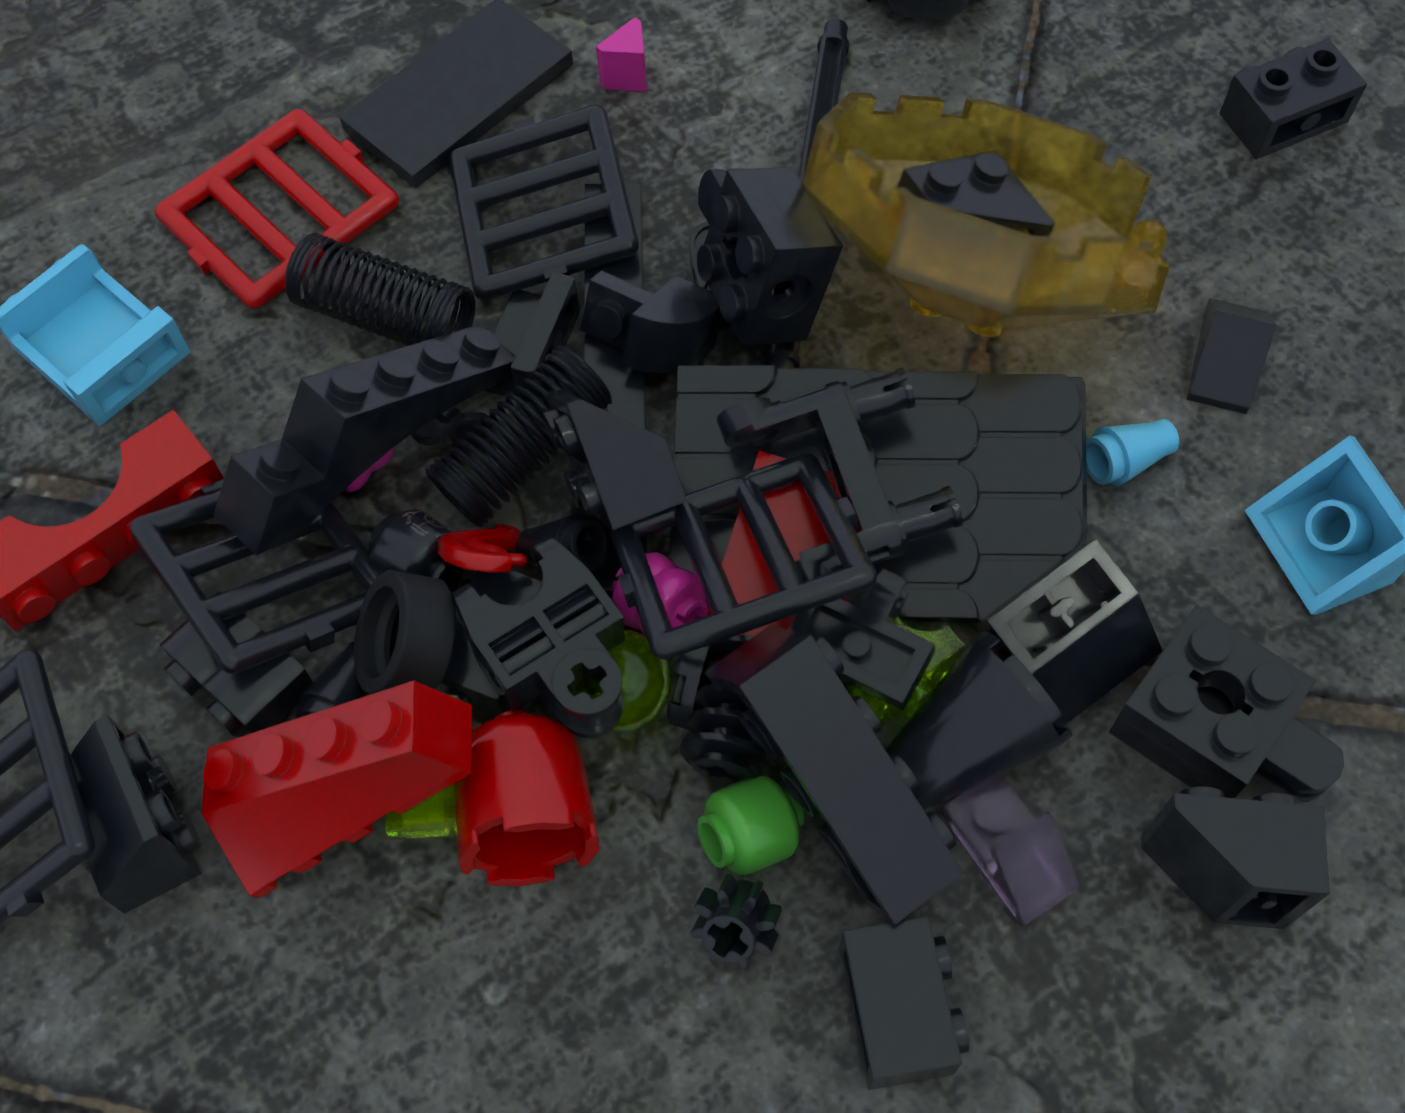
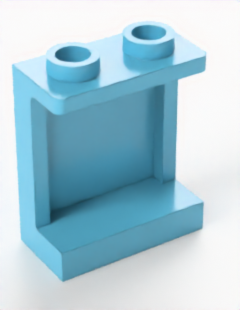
(90, 335)

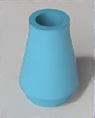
(1125, 451)

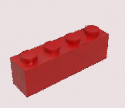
(329, 776)

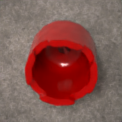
(524, 801)

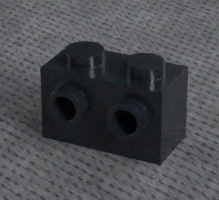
(1292, 98)

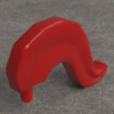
(482, 549)

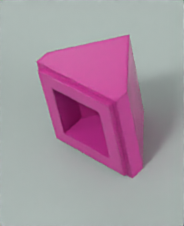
(623, 59)

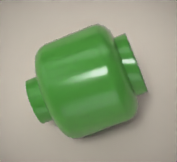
(750, 825)

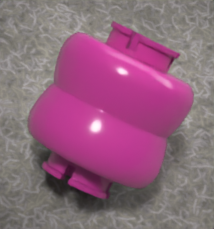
(678, 589)

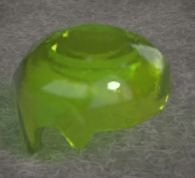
(644, 682)

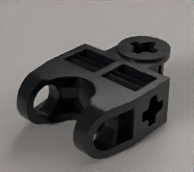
(552, 642)

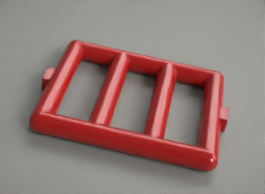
(260, 152)

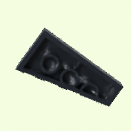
(840, 768)

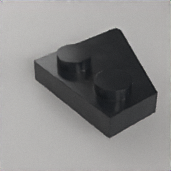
(979, 187)

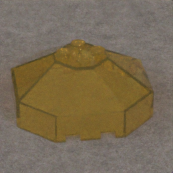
(973, 266)

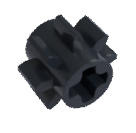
(736, 921)

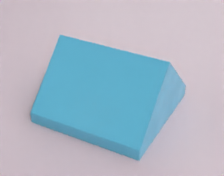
(1334, 528)

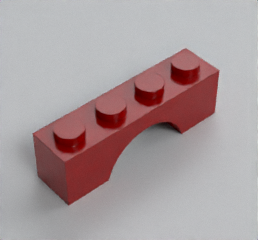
(51, 563)

